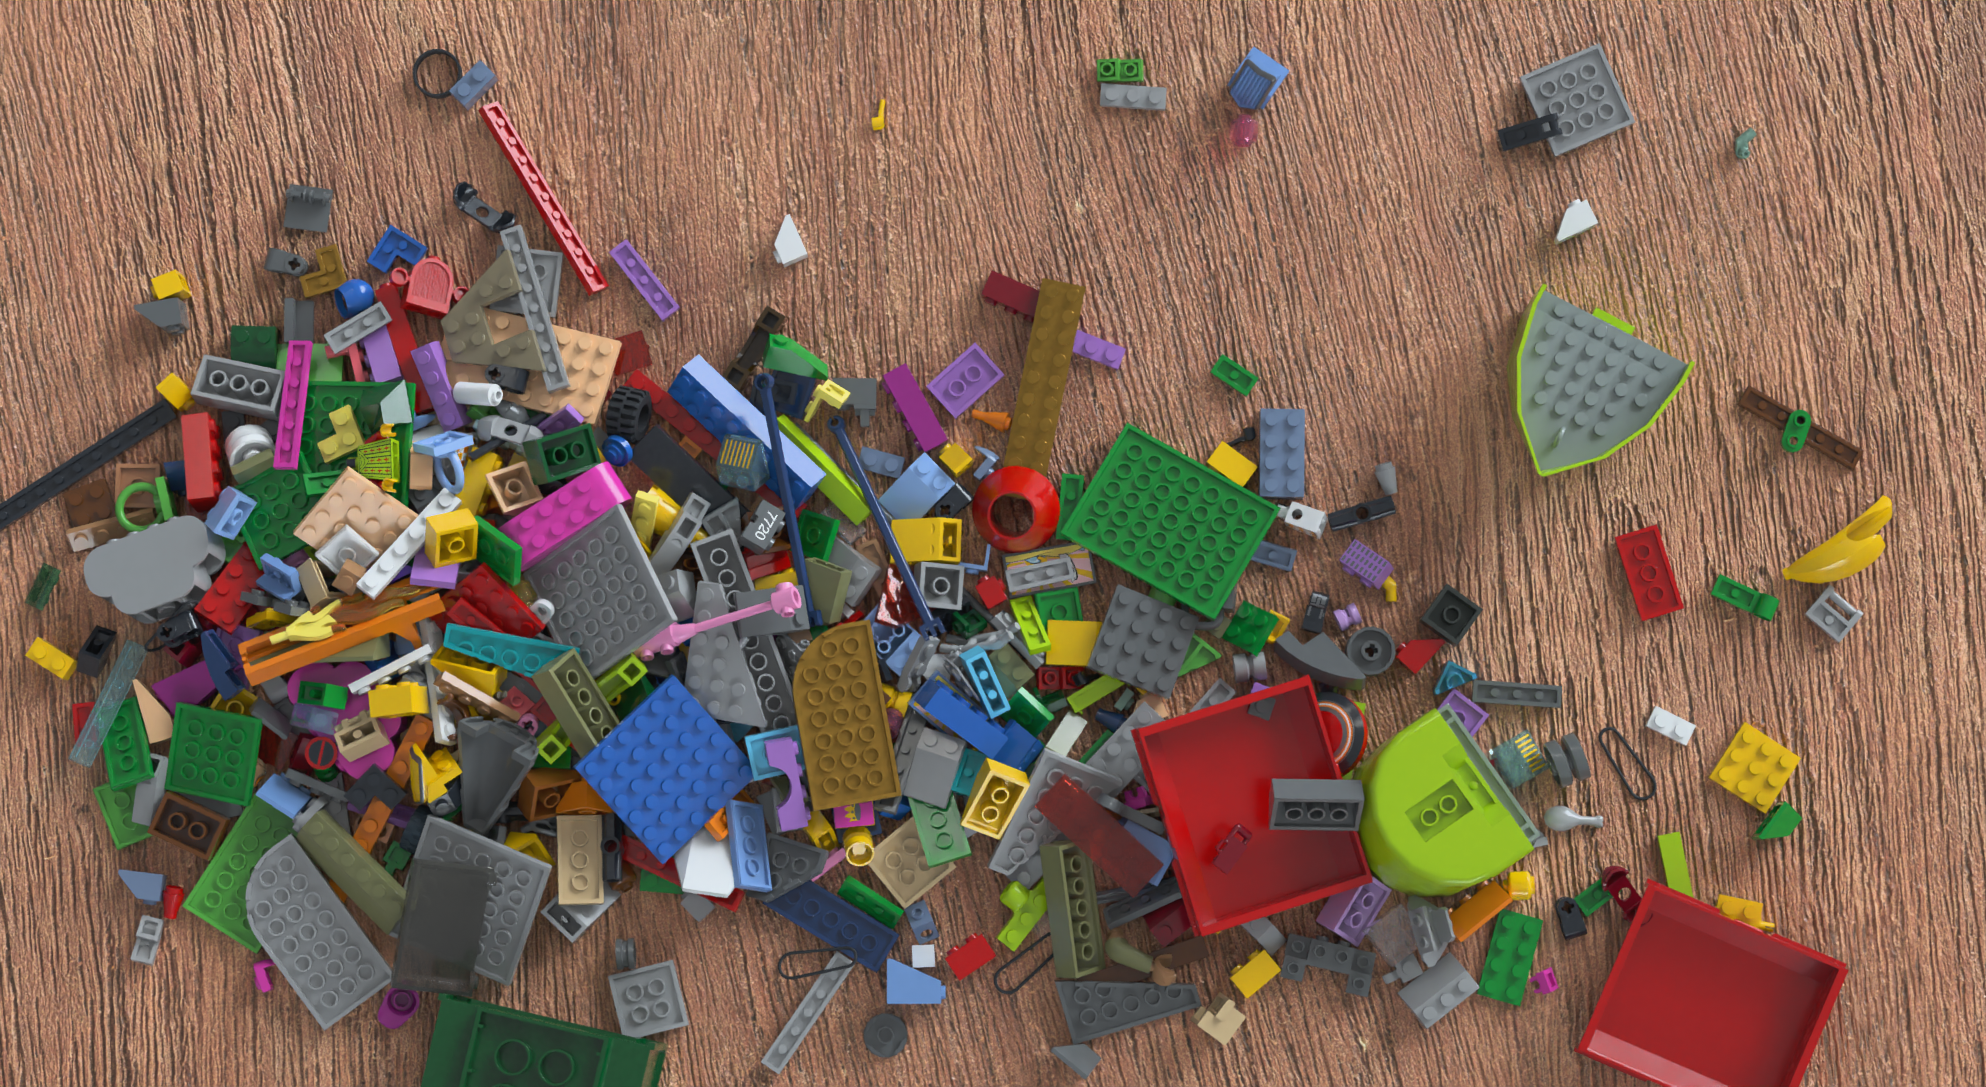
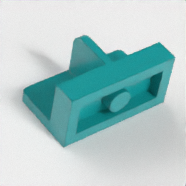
(967, 772)

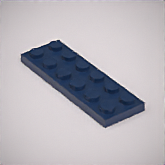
(836, 923)

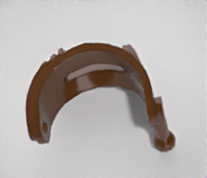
(458, 709)

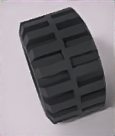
(629, 414)

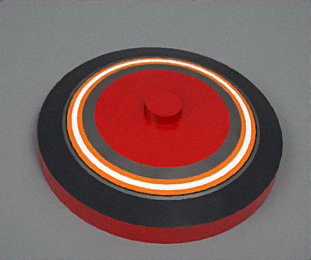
(1345, 729)

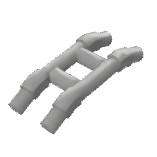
(986, 641)

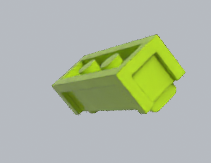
(1093, 693)

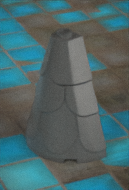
(493, 765)

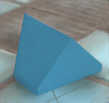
(1451, 677)

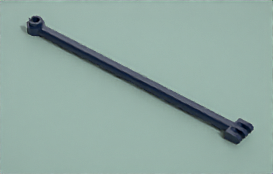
(885, 529)
(814, 617)

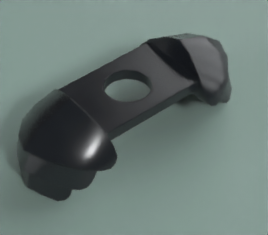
(466, 201)

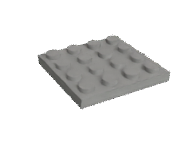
(1583, 96)

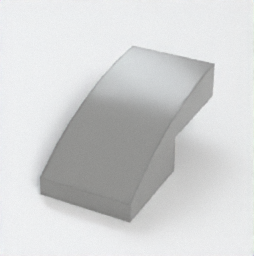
(147, 940)

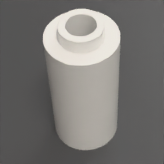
(477, 393)

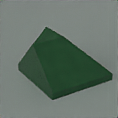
(386, 406)

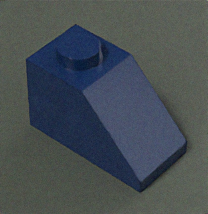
(176, 477)

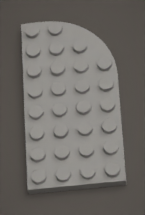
(312, 934)

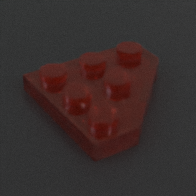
(895, 602)

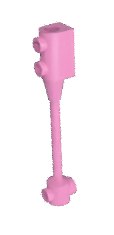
(782, 601)

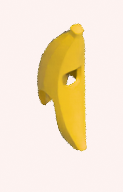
(1847, 550)

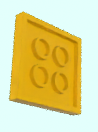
(1754, 767)

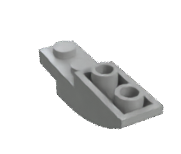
(679, 535)

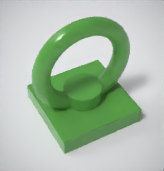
(163, 502)

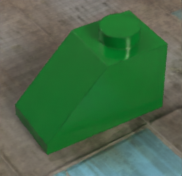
(322, 695)

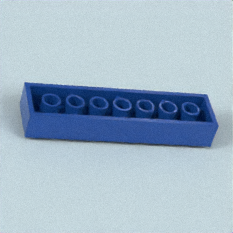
(726, 411)

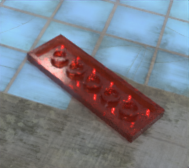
(1099, 835)

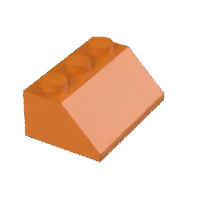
(1477, 909)

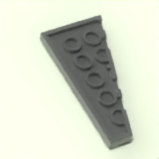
(1112, 1006)

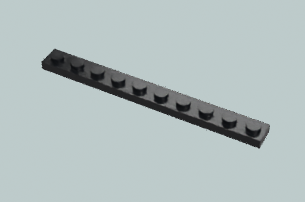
(85, 463)

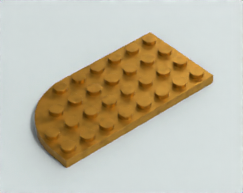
(844, 719)

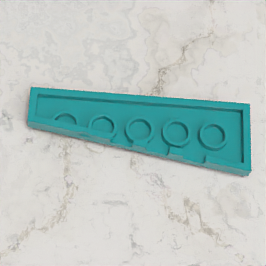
(502, 649)

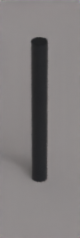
(498, 442)

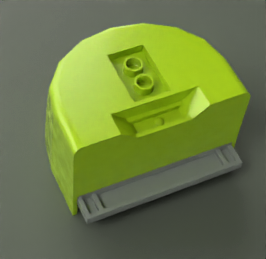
(1438, 810)

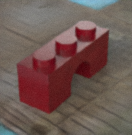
(189, 651)

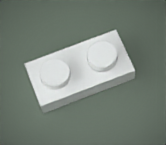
(1670, 725)

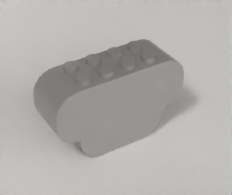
(156, 568)

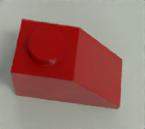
(1417, 653)

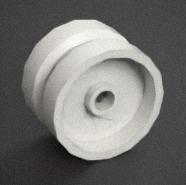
(247, 442)

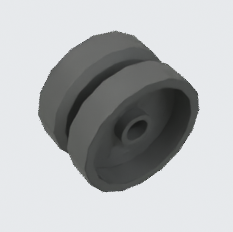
(1379, 642)
(1566, 760)

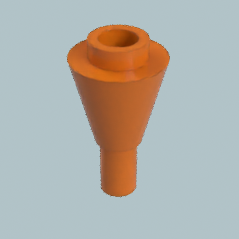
(997, 420)

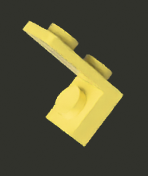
(831, 393)

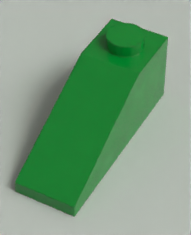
(788, 356)

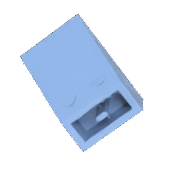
(893, 644)

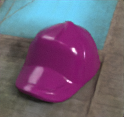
(398, 1007)

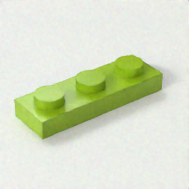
(1030, 625)

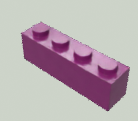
(915, 408)

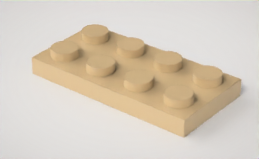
(579, 860)

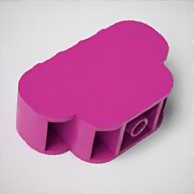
(565, 513)
(343, 676)

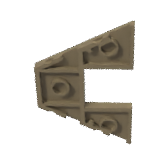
(468, 328)

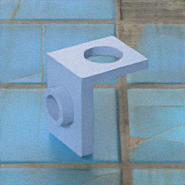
(974, 568)

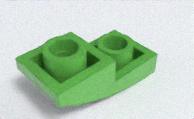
(1119, 70)

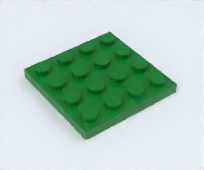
(277, 512)
(213, 753)

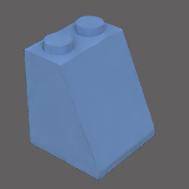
(1154, 843)
(912, 986)

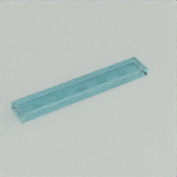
(108, 704)

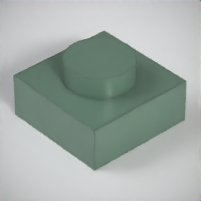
(1125, 701)

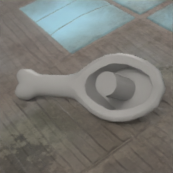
(1563, 818)

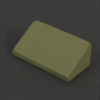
(252, 466)

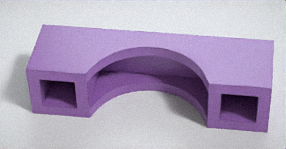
(432, 369)
(791, 811)

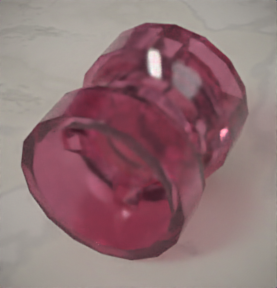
(895, 720)

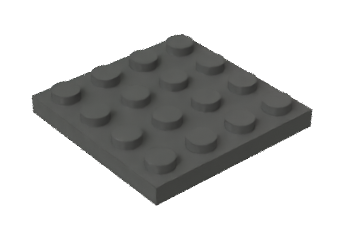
(1142, 642)

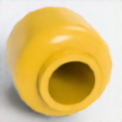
(1519, 885)

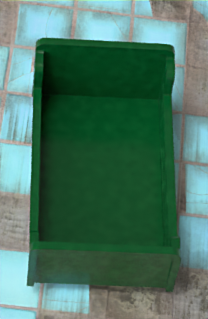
(510, 1047)

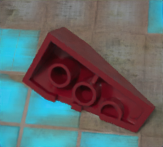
(1168, 921)

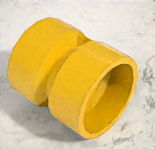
(899, 700)
(858, 846)

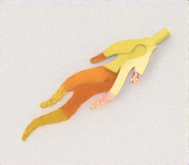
(353, 609)

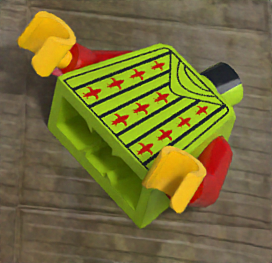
(379, 459)

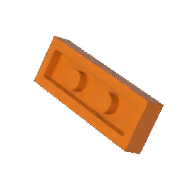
(717, 824)

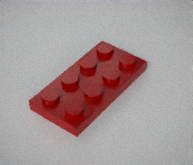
(1648, 573)
(222, 601)

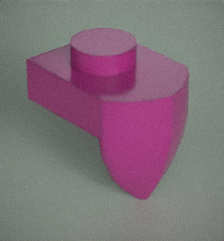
(263, 978)

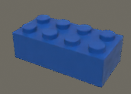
(965, 721)

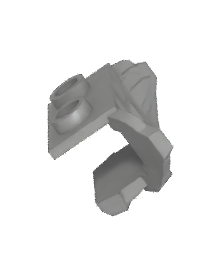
(1430, 927)

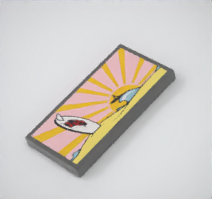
(1080, 559)

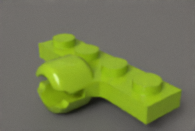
(1027, 909)

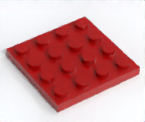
(493, 599)

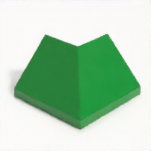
(1778, 823)

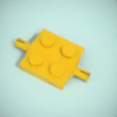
(1743, 910)

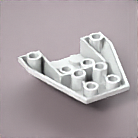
(705, 865)

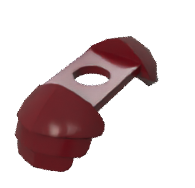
(1614, 880)

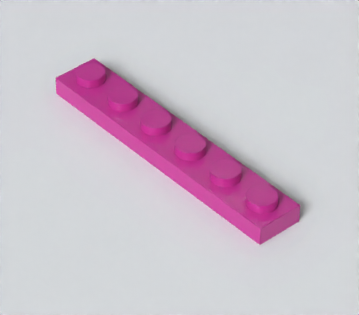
(293, 405)

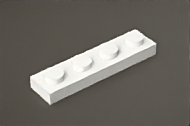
(399, 666)

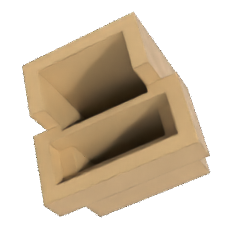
(1219, 1019)

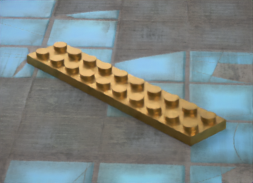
(1044, 376)

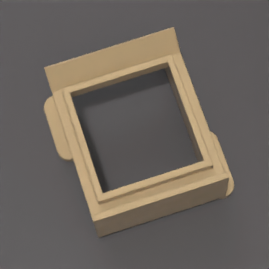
(314, 585)

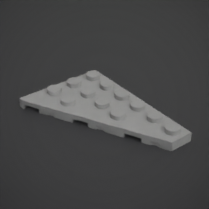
(718, 667)
(1028, 825)

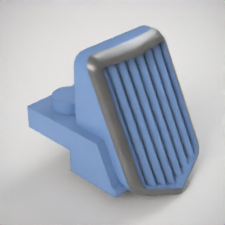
(1256, 80)

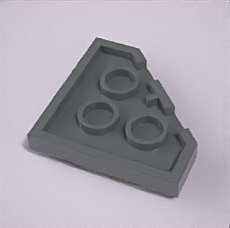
(790, 866)

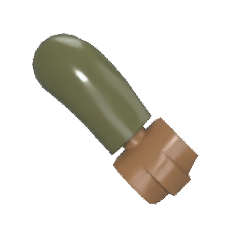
(1125, 954)

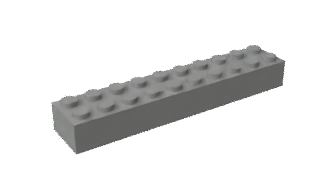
(723, 563)

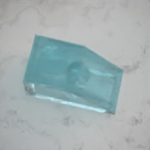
(314, 718)

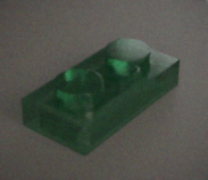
(42, 587)

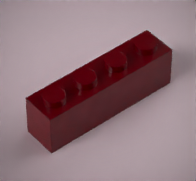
(1011, 294)

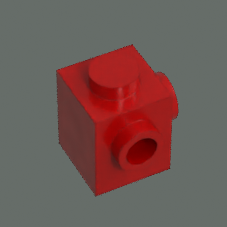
(991, 591)

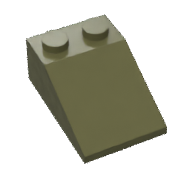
(1010, 671)

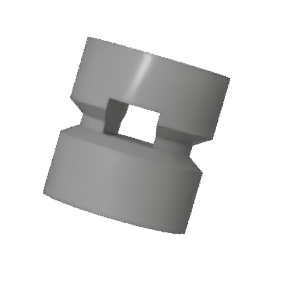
(1249, 667)

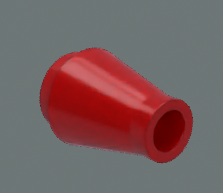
(172, 900)

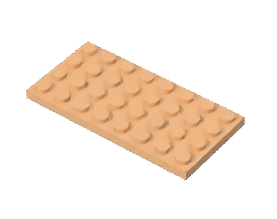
(586, 358)

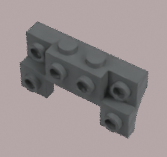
(1329, 956)

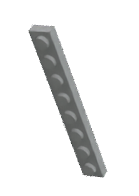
(535, 309)

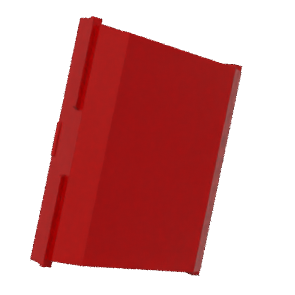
(1218, 772)
(1710, 999)

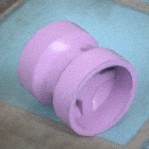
(1342, 618)

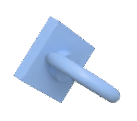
(444, 446)

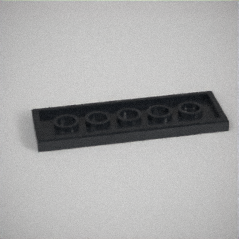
(678, 471)

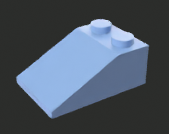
(917, 490)

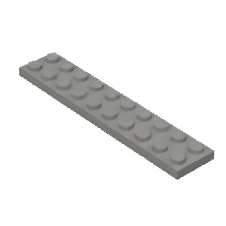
(1116, 758)

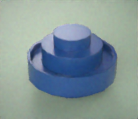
(617, 450)

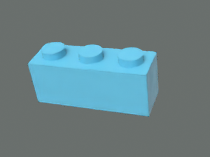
(984, 682)

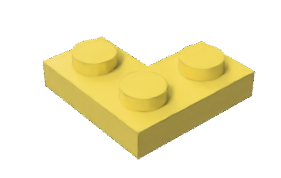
(347, 435)

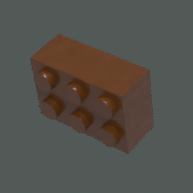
(189, 825)

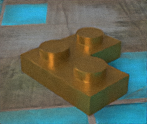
(331, 274)

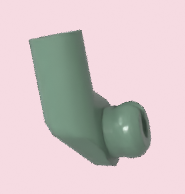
(1741, 143)

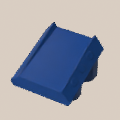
(1019, 748)

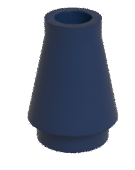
(1110, 719)

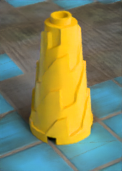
(667, 512)

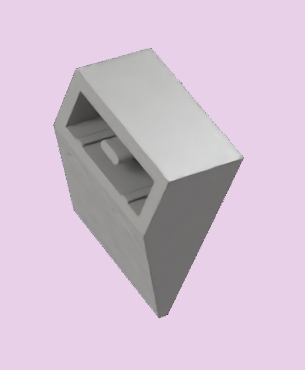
(577, 919)

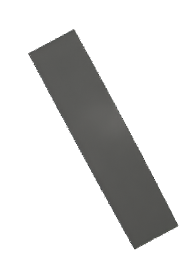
(1320, 660)

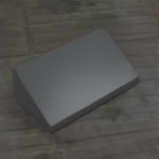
(271, 717)

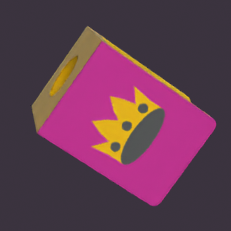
(854, 815)

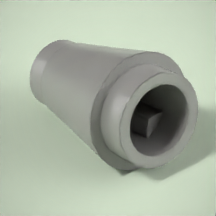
(1387, 477)

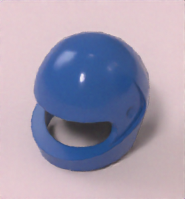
(357, 296)

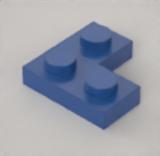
(395, 244)

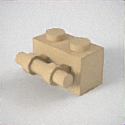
(360, 736)

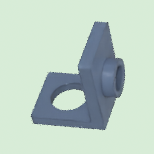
(920, 921)

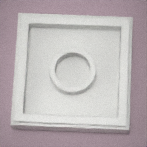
(345, 545)

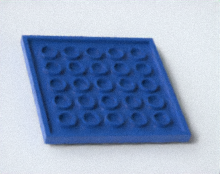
(666, 769)

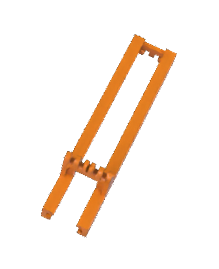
(400, 621)

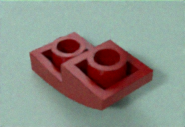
(1057, 678)

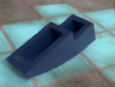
(221, 665)

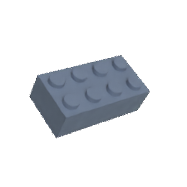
(1281, 454)

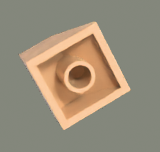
(514, 488)

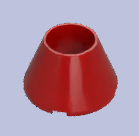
(1035, 489)

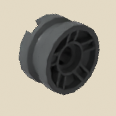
(625, 953)

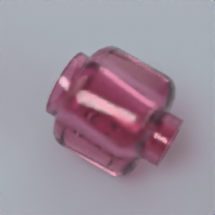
(1243, 131)

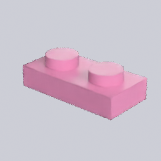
(834, 857)

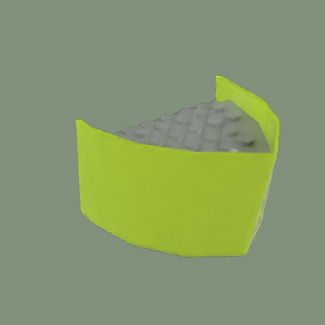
(1584, 383)

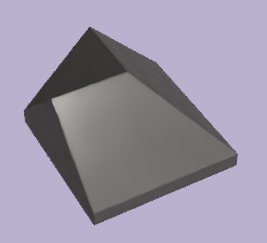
(1077, 1057)

